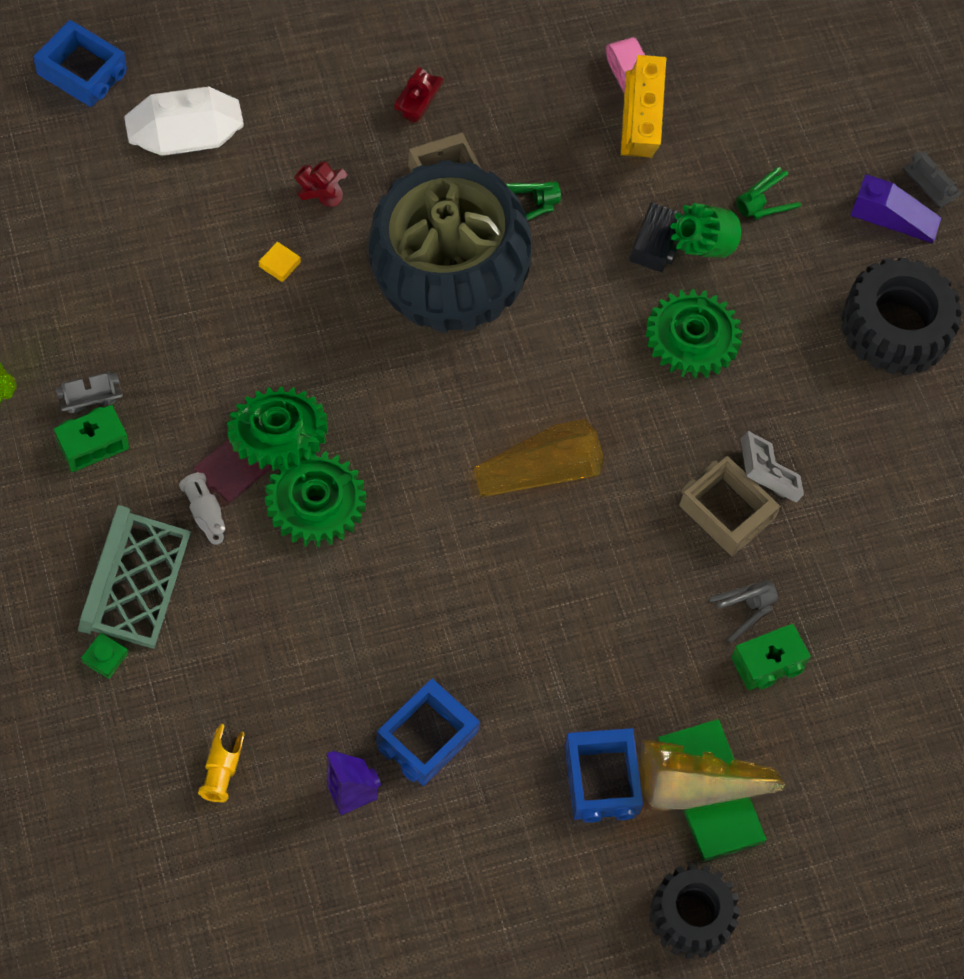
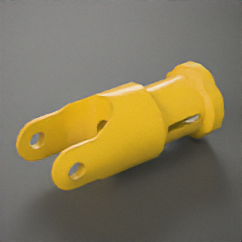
(220, 767)

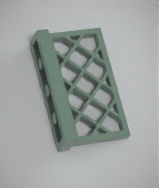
(106, 577)

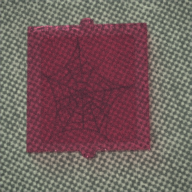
(228, 473)

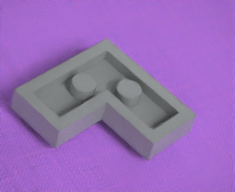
(764, 470)

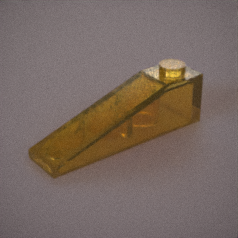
(550, 457)
(691, 781)

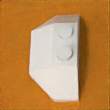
(184, 121)

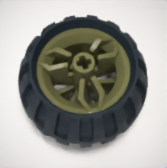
(450, 246)

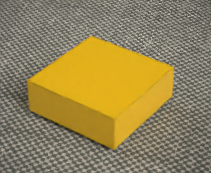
(279, 261)

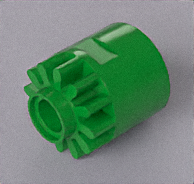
(707, 231)

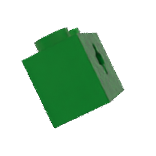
(106, 440)
(780, 645)

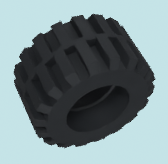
(706, 887)

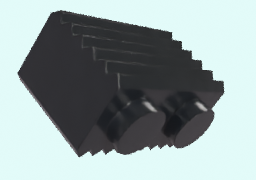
(654, 243)

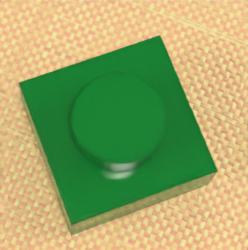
(104, 655)

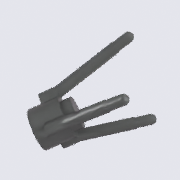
(756, 596)

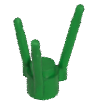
(545, 194)
(753, 200)

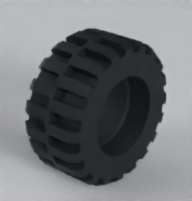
(905, 284)

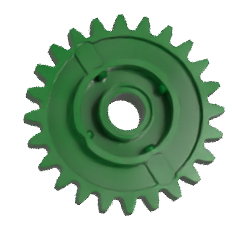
(716, 330)
(277, 428)
(320, 519)

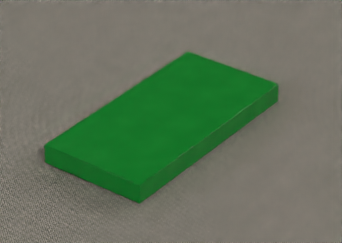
(723, 825)

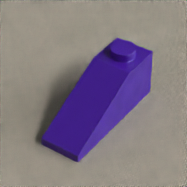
(894, 209)
(350, 782)

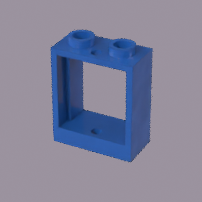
(59, 48)
(446, 707)
(602, 743)

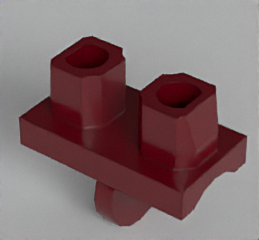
(418, 95)
(320, 183)

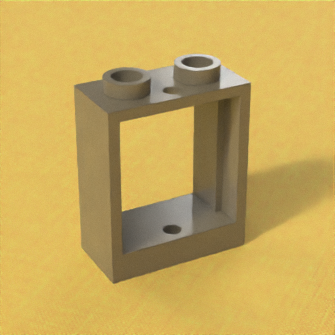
(448, 148)
(746, 488)

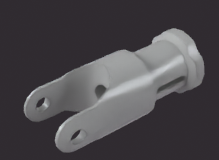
(204, 506)

